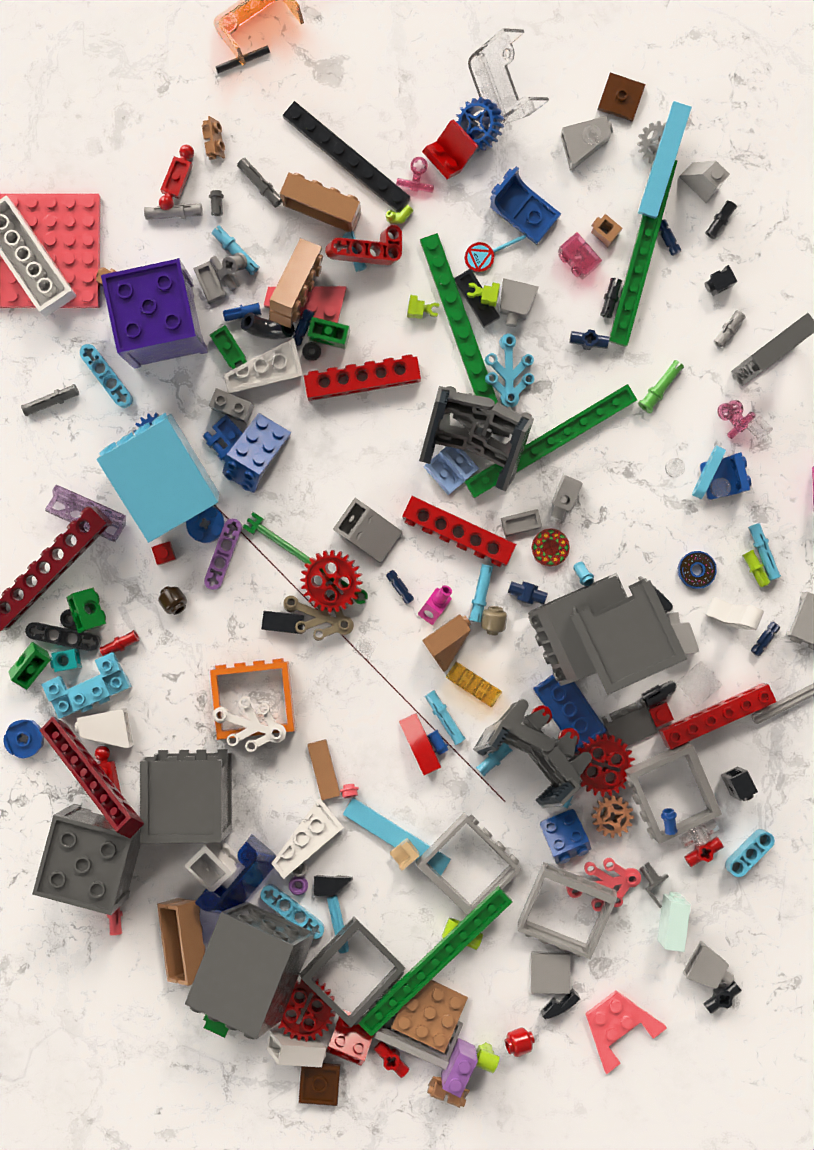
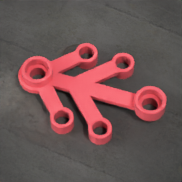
(610, 881)

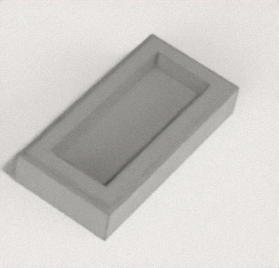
(209, 282)
(521, 522)

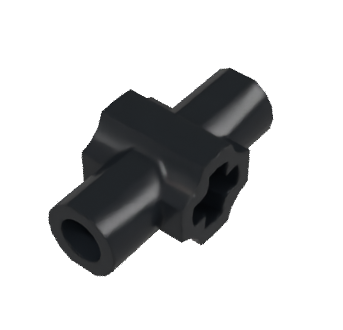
(715, 1002)

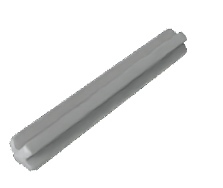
(783, 704)

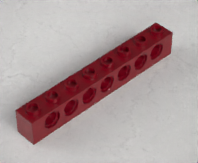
(98, 524)
(92, 778)

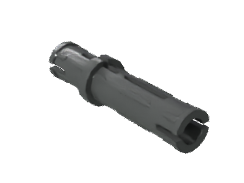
(266, 189)
(58, 396)

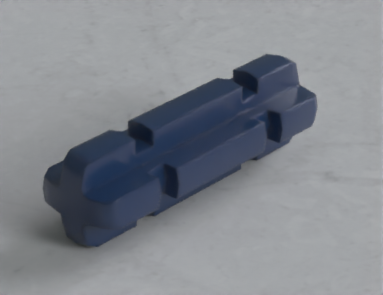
(669, 238)
(303, 326)
(399, 587)
(765, 638)

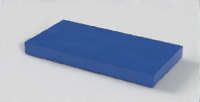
(570, 709)

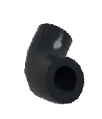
(265, 328)

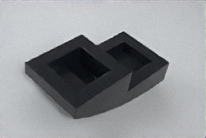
(281, 622)
(555, 1008)

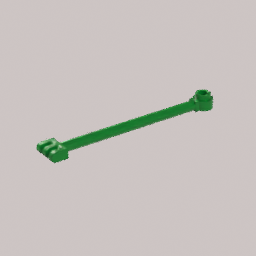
(257, 526)

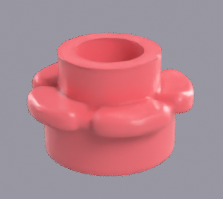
(349, 791)

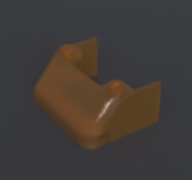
(242, 11)

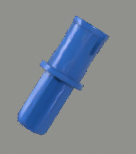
(240, 312)

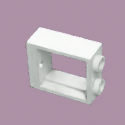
(228, 863)

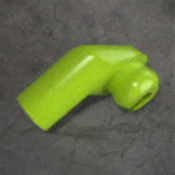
(398, 217)

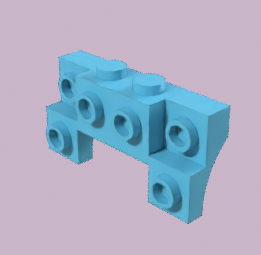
(97, 689)

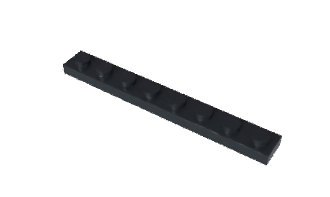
(346, 156)

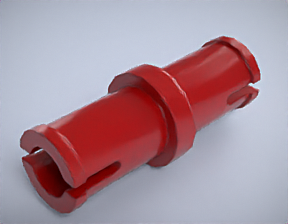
(120, 643)

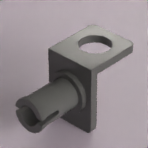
(653, 880)

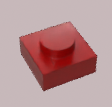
(163, 553)
(661, 714)

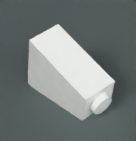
(106, 727)
(295, 1052)

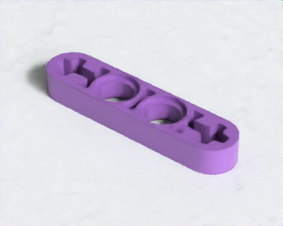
(220, 553)

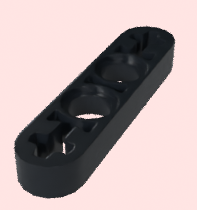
(63, 636)

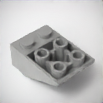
(367, 530)

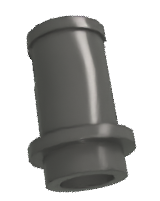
(216, 202)

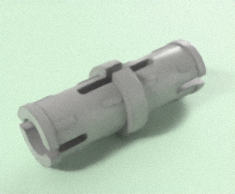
(729, 329)

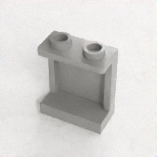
(803, 625)

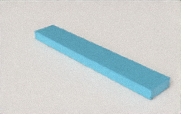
(664, 159)
(390, 831)

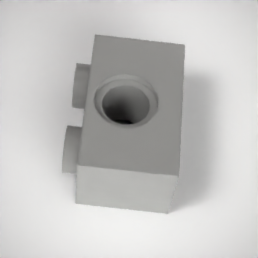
(231, 405)

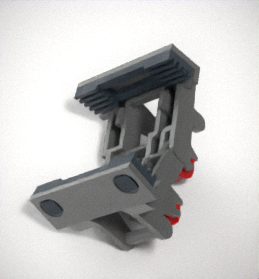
(470, 412)
(546, 752)

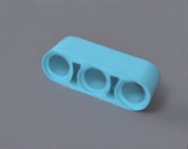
(759, 851)

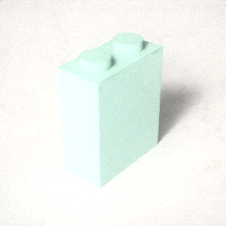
(674, 922)

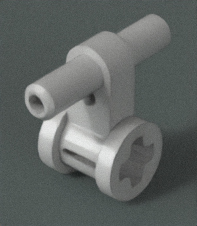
(229, 266)

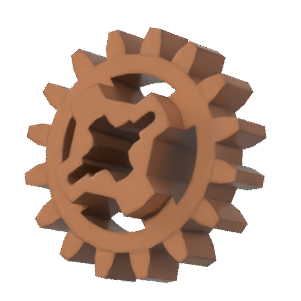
(619, 814)

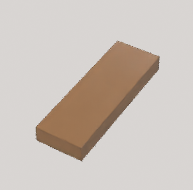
(323, 769)

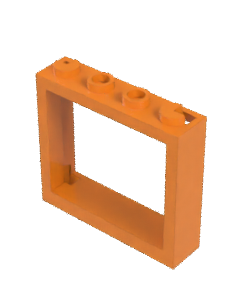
(257, 666)

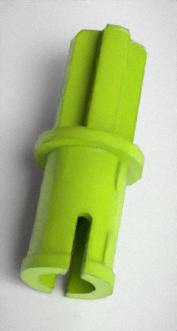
(756, 568)

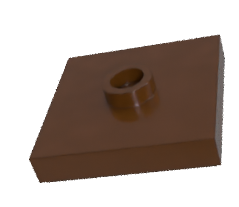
(621, 96)
(320, 1084)

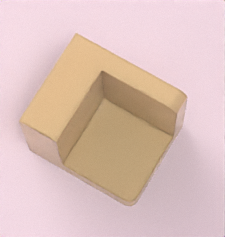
(404, 854)

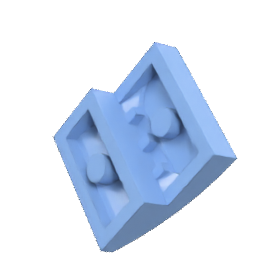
(451, 468)

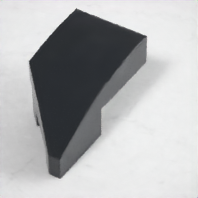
(329, 885)

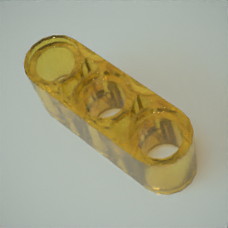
(473, 684)

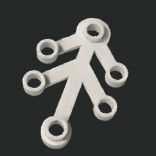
(252, 725)

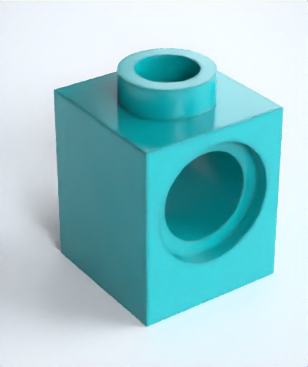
(73, 657)

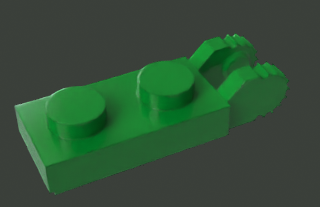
(228, 346)

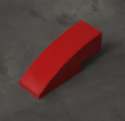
(420, 744)

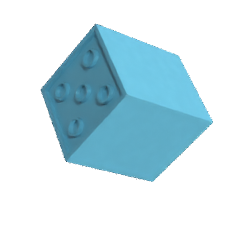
(158, 476)

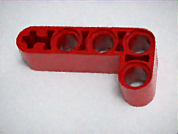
(363, 248)

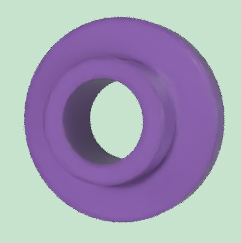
(298, 891)

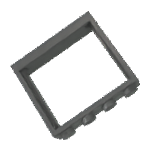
(774, 350)
(330, 950)

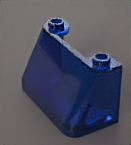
(257, 863)

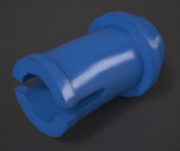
(437, 742)
(669, 816)

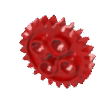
(343, 569)
(609, 748)
(320, 1016)

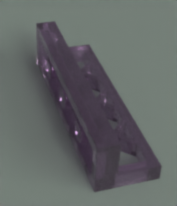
(78, 503)

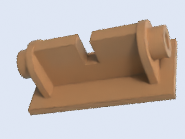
(212, 130)
(436, 1091)

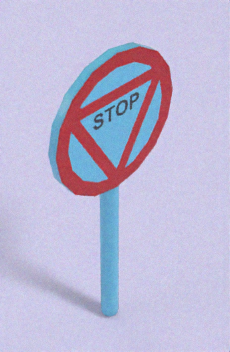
(481, 256)

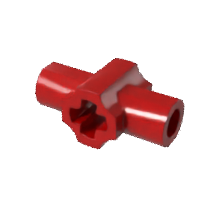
(696, 856)
(398, 1065)

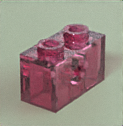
(578, 246)

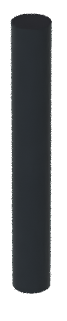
(247, 57)

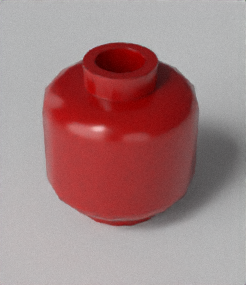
(519, 1042)

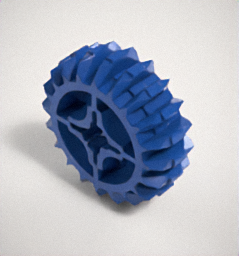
(490, 115)

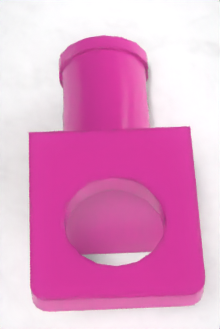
(436, 603)

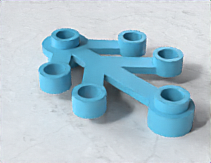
(508, 372)

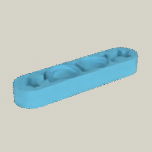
(106, 375)
(294, 908)

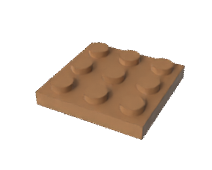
(431, 1015)

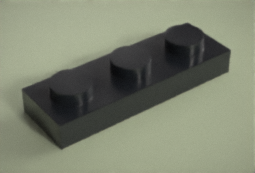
(485, 313)

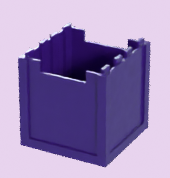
(153, 313)

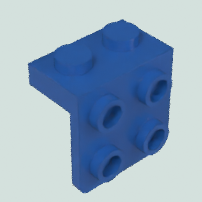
(734, 471)
(565, 836)

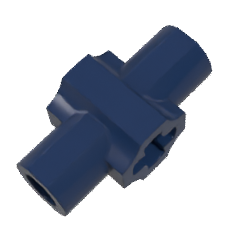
(598, 340)
(527, 592)

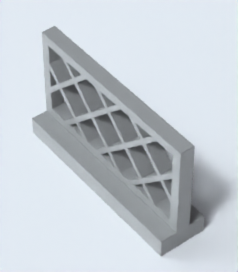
(416, 1048)

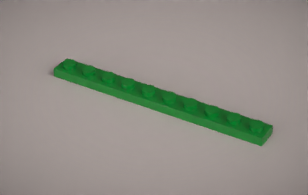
(637, 273)
(457, 316)
(557, 437)
(435, 960)

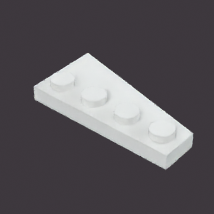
(270, 367)
(309, 836)

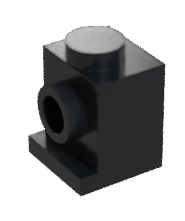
(721, 281)

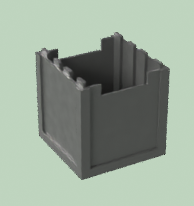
(629, 638)
(186, 797)
(86, 861)

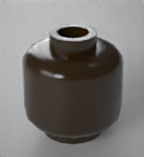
(172, 600)

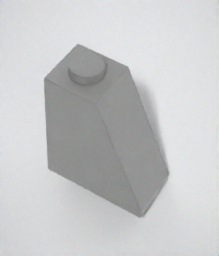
(574, 145)
(705, 178)

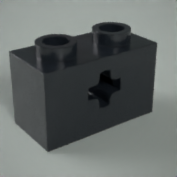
(739, 783)

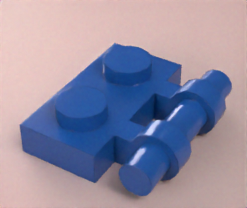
(227, 431)

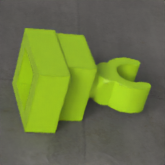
(488, 293)
(417, 307)

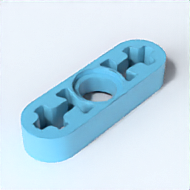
(708, 472)

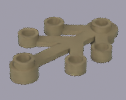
(319, 618)

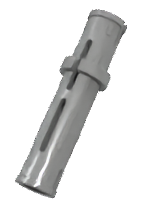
(176, 211)

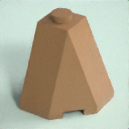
(447, 640)

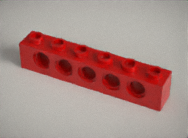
(353, 386)
(505, 547)
(717, 715)

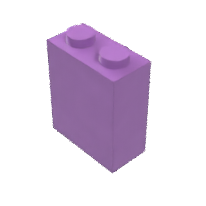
(460, 1067)

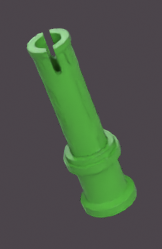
(656, 393)

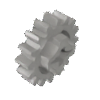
(647, 143)

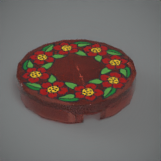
(550, 547)

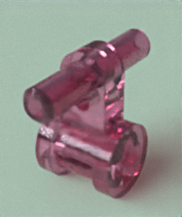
(415, 184)
(735, 417)

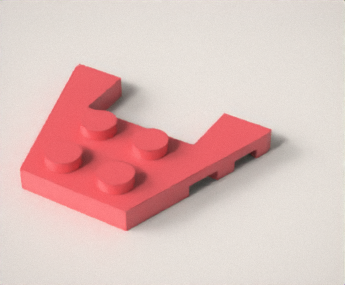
(614, 1019)

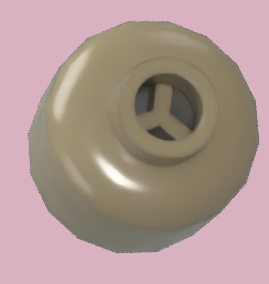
(494, 620)

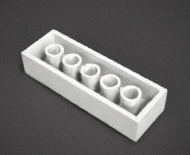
(31, 262)

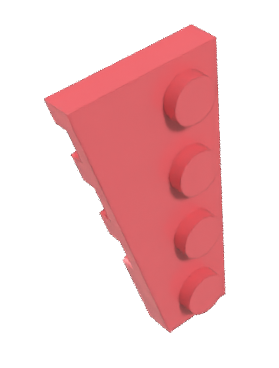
(323, 301)

